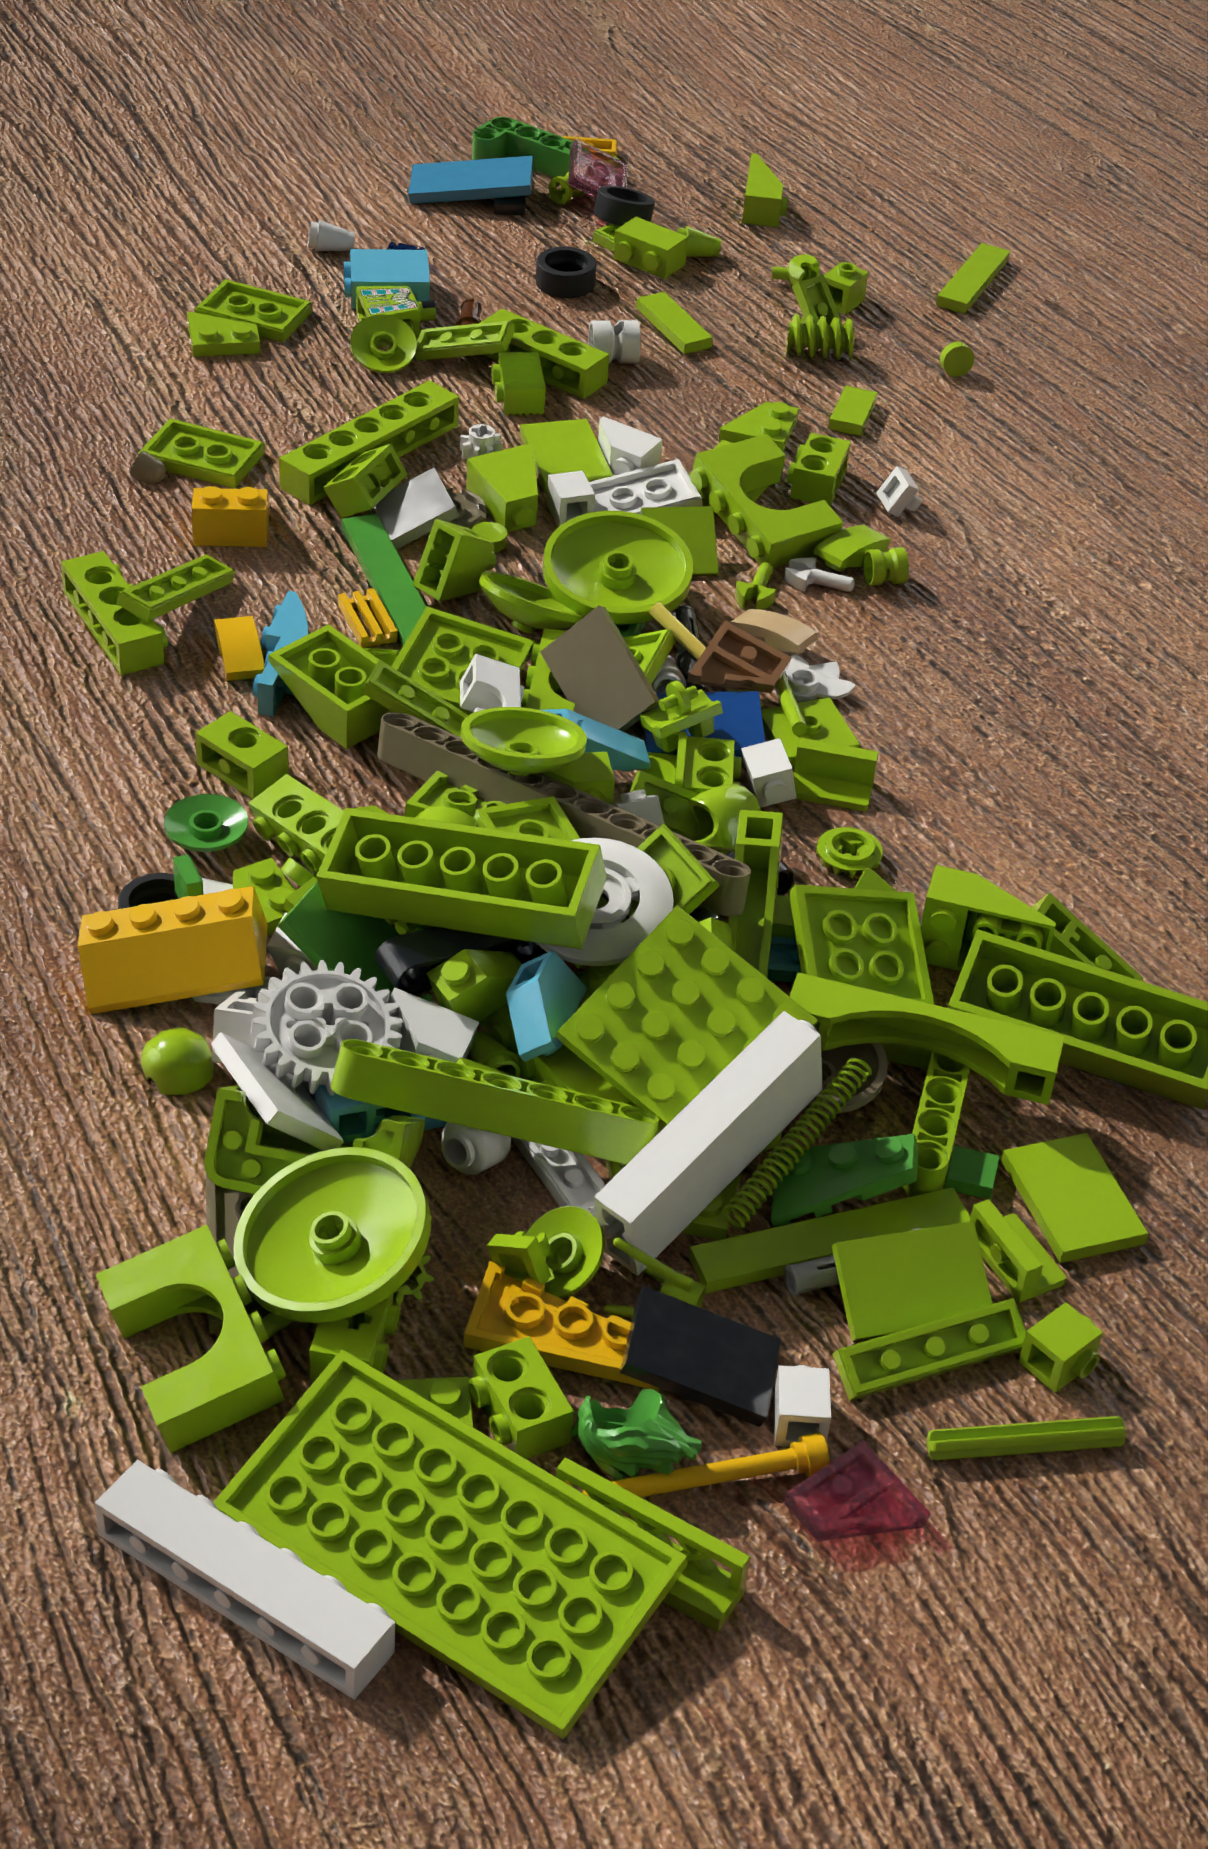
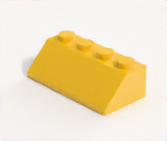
(173, 949)

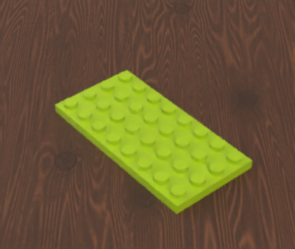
(455, 1540)

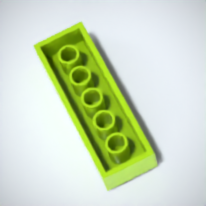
(463, 877)
(1108, 1019)

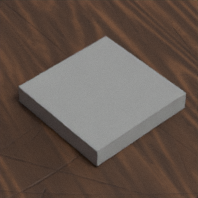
(413, 506)

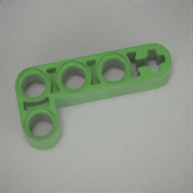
(511, 138)

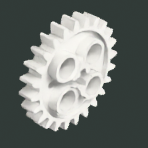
(324, 1022)

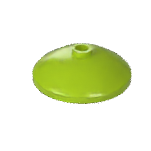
(526, 602)
(523, 739)

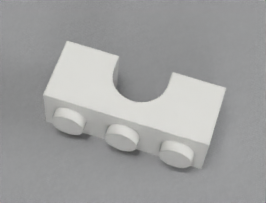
(490, 685)

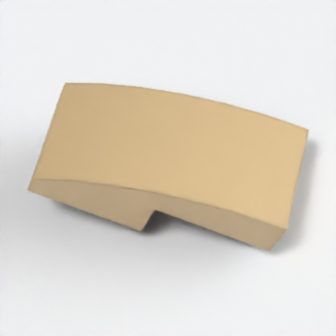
(777, 629)

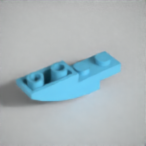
(287, 626)

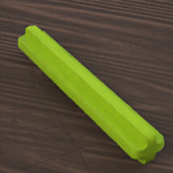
(1026, 1438)

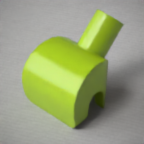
(799, 269)

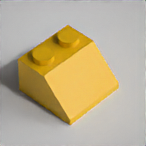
(230, 517)

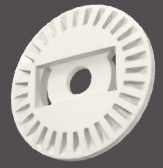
(630, 877)

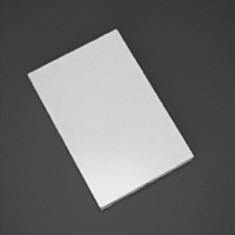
(651, 486)
(273, 1097)

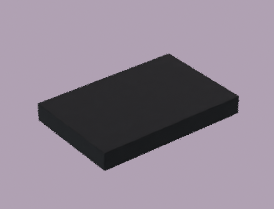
(701, 1356)

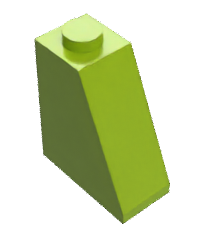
(506, 485)

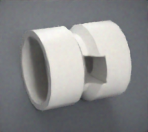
(618, 340)

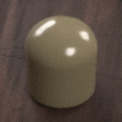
(148, 469)

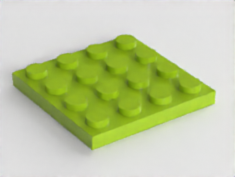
(674, 1016)

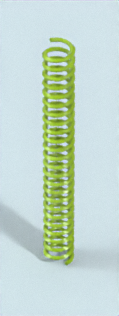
(788, 1148)

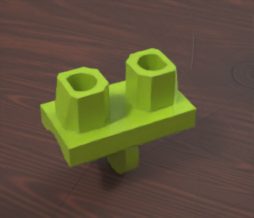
(680, 711)

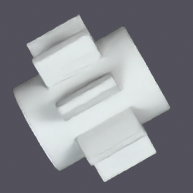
(480, 441)

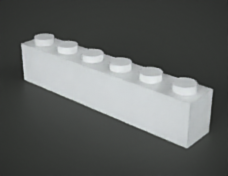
(246, 1578)

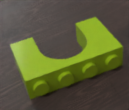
(767, 534)
(235, 1374)

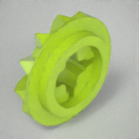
(852, 841)

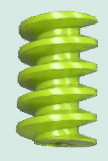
(820, 336)

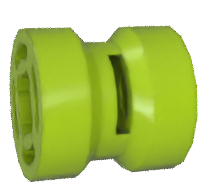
(885, 566)

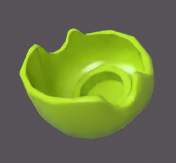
(177, 1061)

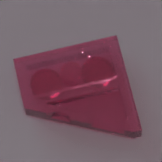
(855, 1498)

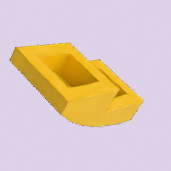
(239, 647)

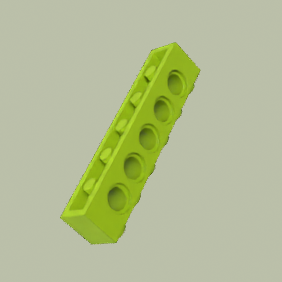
(403, 422)
(300, 824)

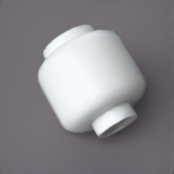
(473, 1149)

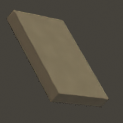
(600, 672)

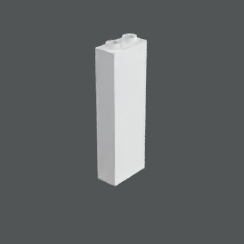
(711, 1140)

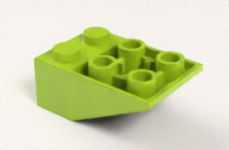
(965, 902)

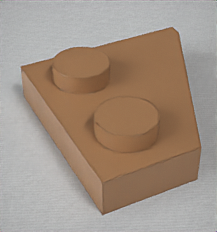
(739, 662)

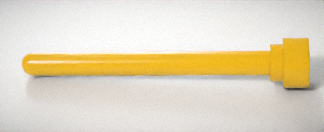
(804, 1456)

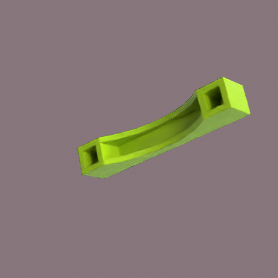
(759, 848)
(1009, 1055)

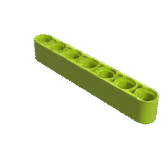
(491, 1101)

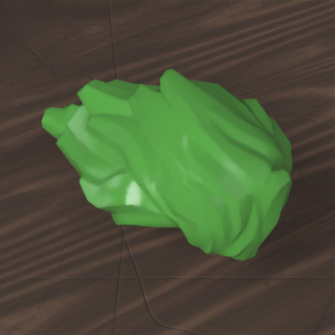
(633, 1437)

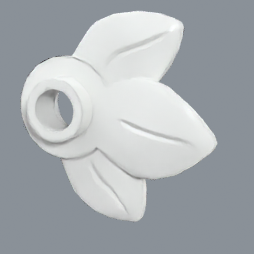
(816, 680)

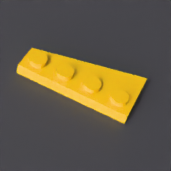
(561, 1330)

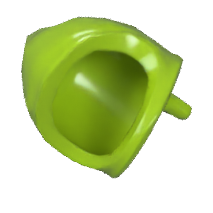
(724, 807)

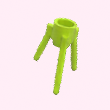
(674, 1283)

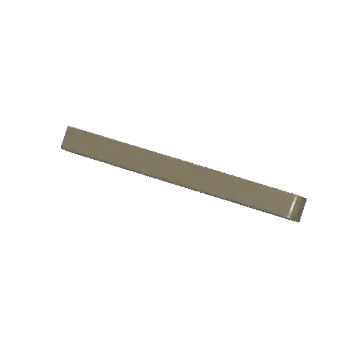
(424, 749)

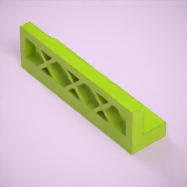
(703, 1588)

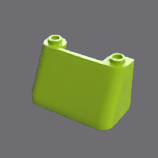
(248, 1152)

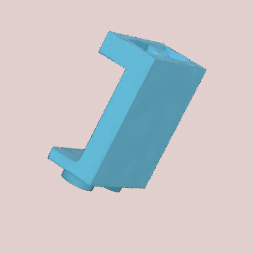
(387, 268)

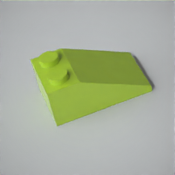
(326, 678)

